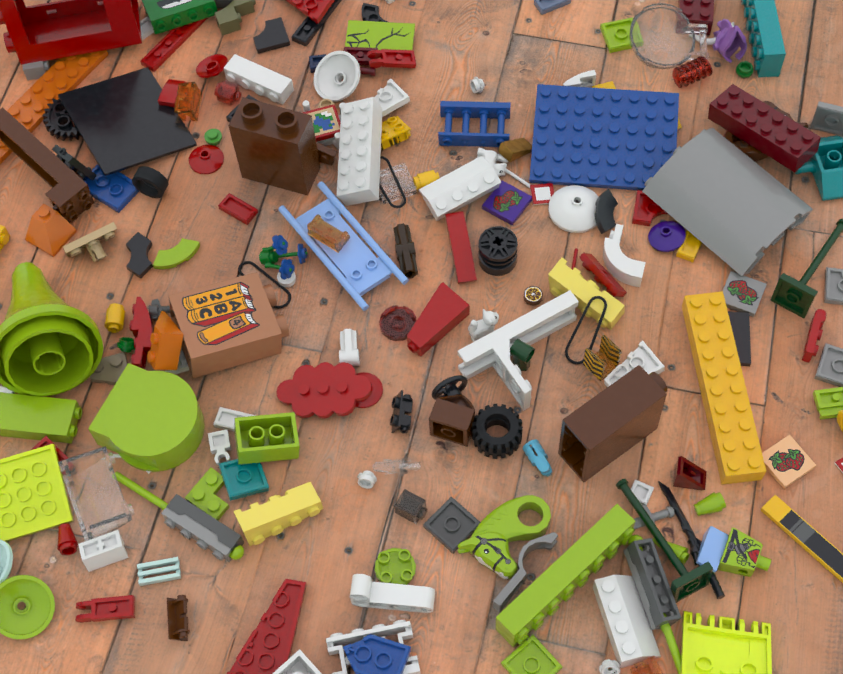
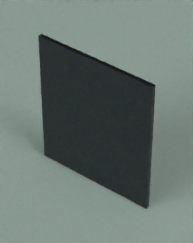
(125, 122)

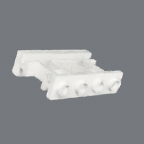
(399, 627)

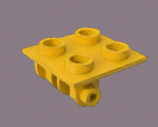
(396, 129)

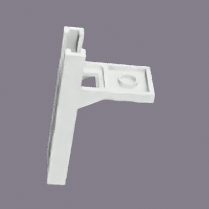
(529, 328)

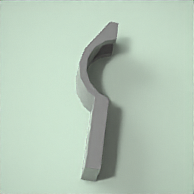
(545, 542)

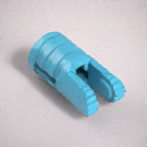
(540, 460)

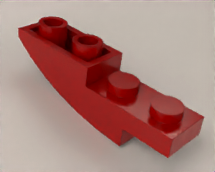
(141, 327)

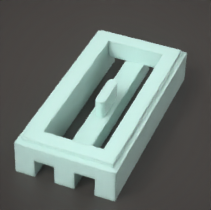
(159, 563)

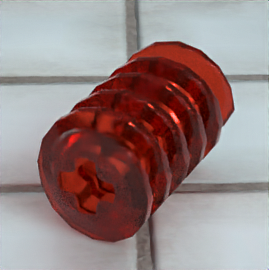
(692, 71)

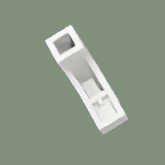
(619, 265)

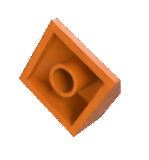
(49, 230)

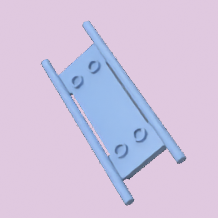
(355, 264)

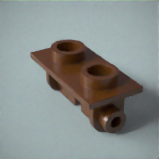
(177, 618)

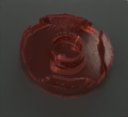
(397, 322)

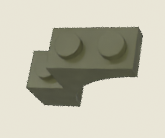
(230, 17)

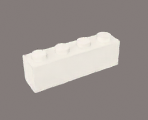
(258, 79)

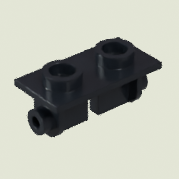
(401, 405)

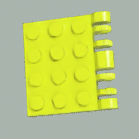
(723, 648)

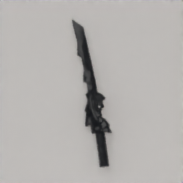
(694, 542)

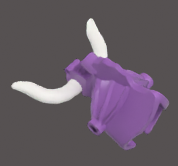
(727, 40)

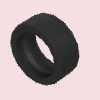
(150, 182)

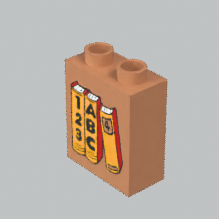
(228, 324)

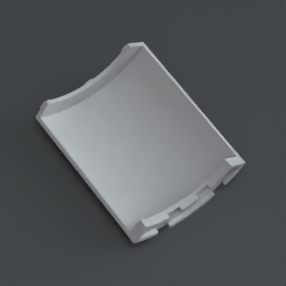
(725, 199)

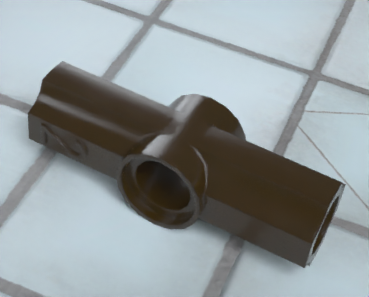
(405, 250)

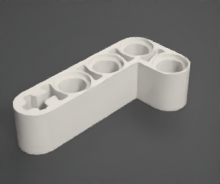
(391, 596)

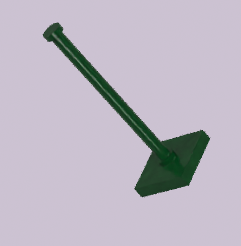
(795, 294)
(689, 581)

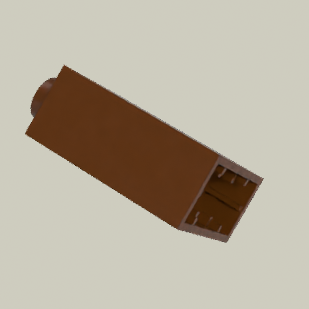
(275, 146)
(612, 422)

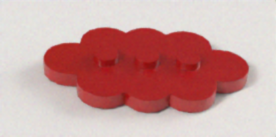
(324, 390)

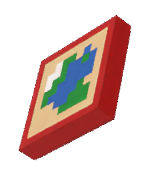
(325, 122)

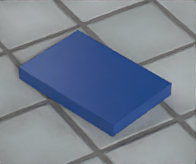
(112, 190)

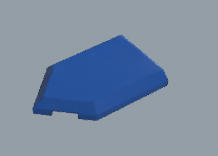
(377, 655)

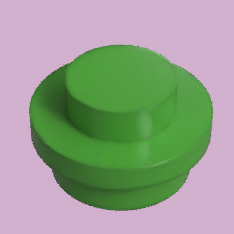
(213, 136)

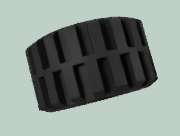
(497, 445)

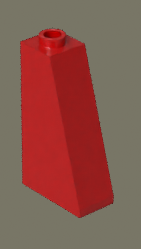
(437, 319)

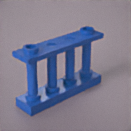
(469, 110)

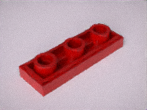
(602, 276)

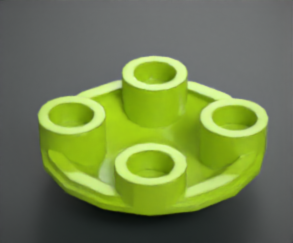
(395, 566)

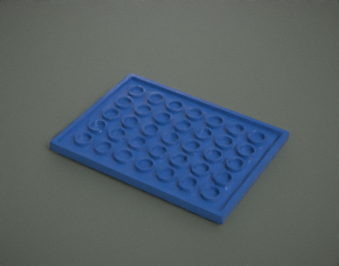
(602, 136)

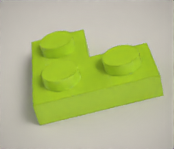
(204, 494)

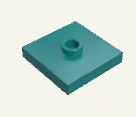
(243, 479)

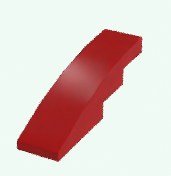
(460, 247)

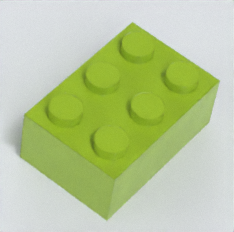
(266, 438)

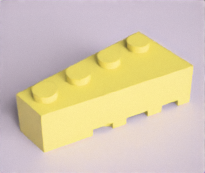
(565, 279)
(278, 513)

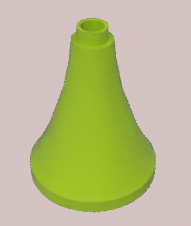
(44, 340)

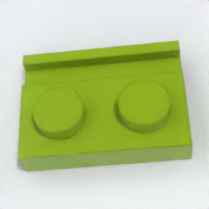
(828, 402)

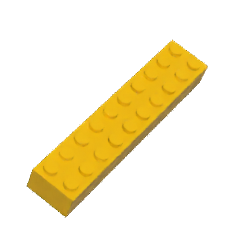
(723, 389)

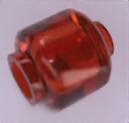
(227, 92)

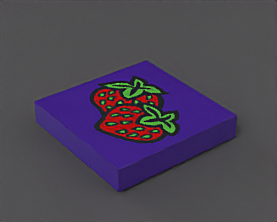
(507, 203)

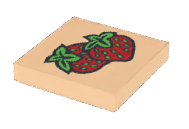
(787, 461)

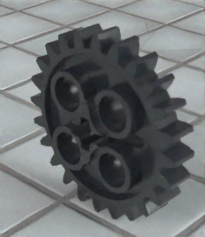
(59, 122)

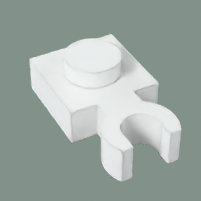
(219, 444)

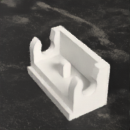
(103, 550)

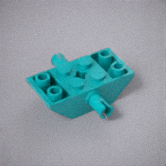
(827, 167)

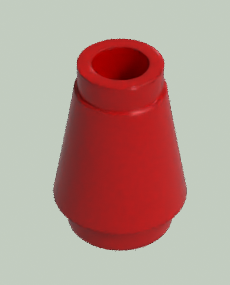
(66, 540)

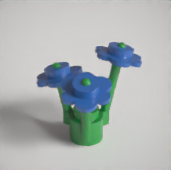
(269, 257)

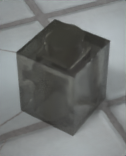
(411, 506)

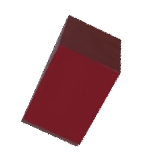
(689, 475)

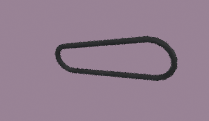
(394, 206)
(289, 295)
(596, 332)

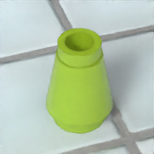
(710, 504)

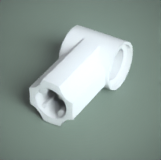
(349, 351)

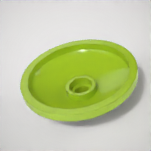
(37, 613)

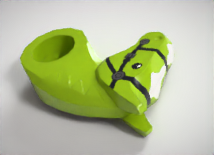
(502, 526)

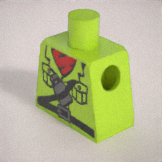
(742, 555)

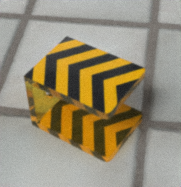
(608, 353)

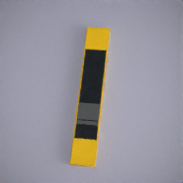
(805, 535)

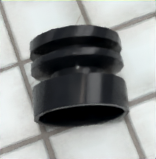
(497, 251)

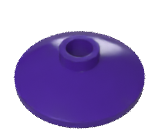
(666, 236)

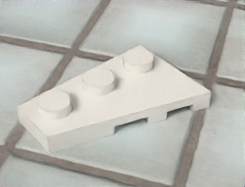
(391, 97)
(641, 356)

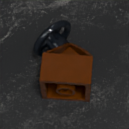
(452, 412)

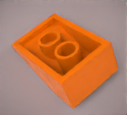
(165, 344)

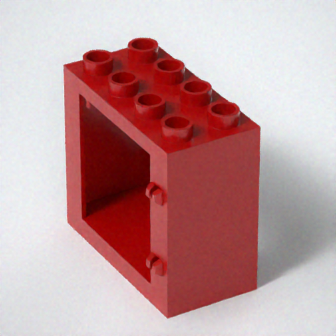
(68, 27)

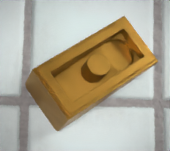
(514, 149)

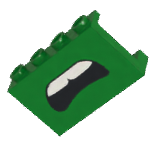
(175, 13)

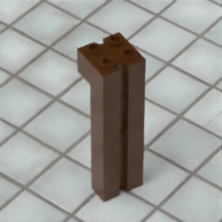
(68, 190)

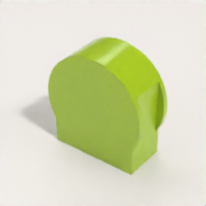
(150, 420)

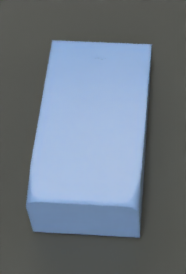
(712, 547)

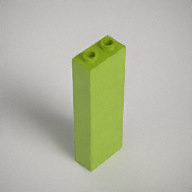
(39, 417)

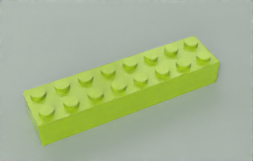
(565, 576)

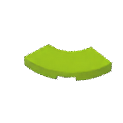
(181, 252)

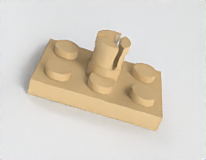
(92, 242)

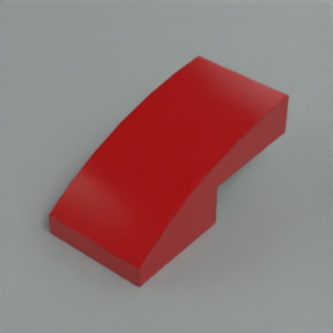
(169, 93)

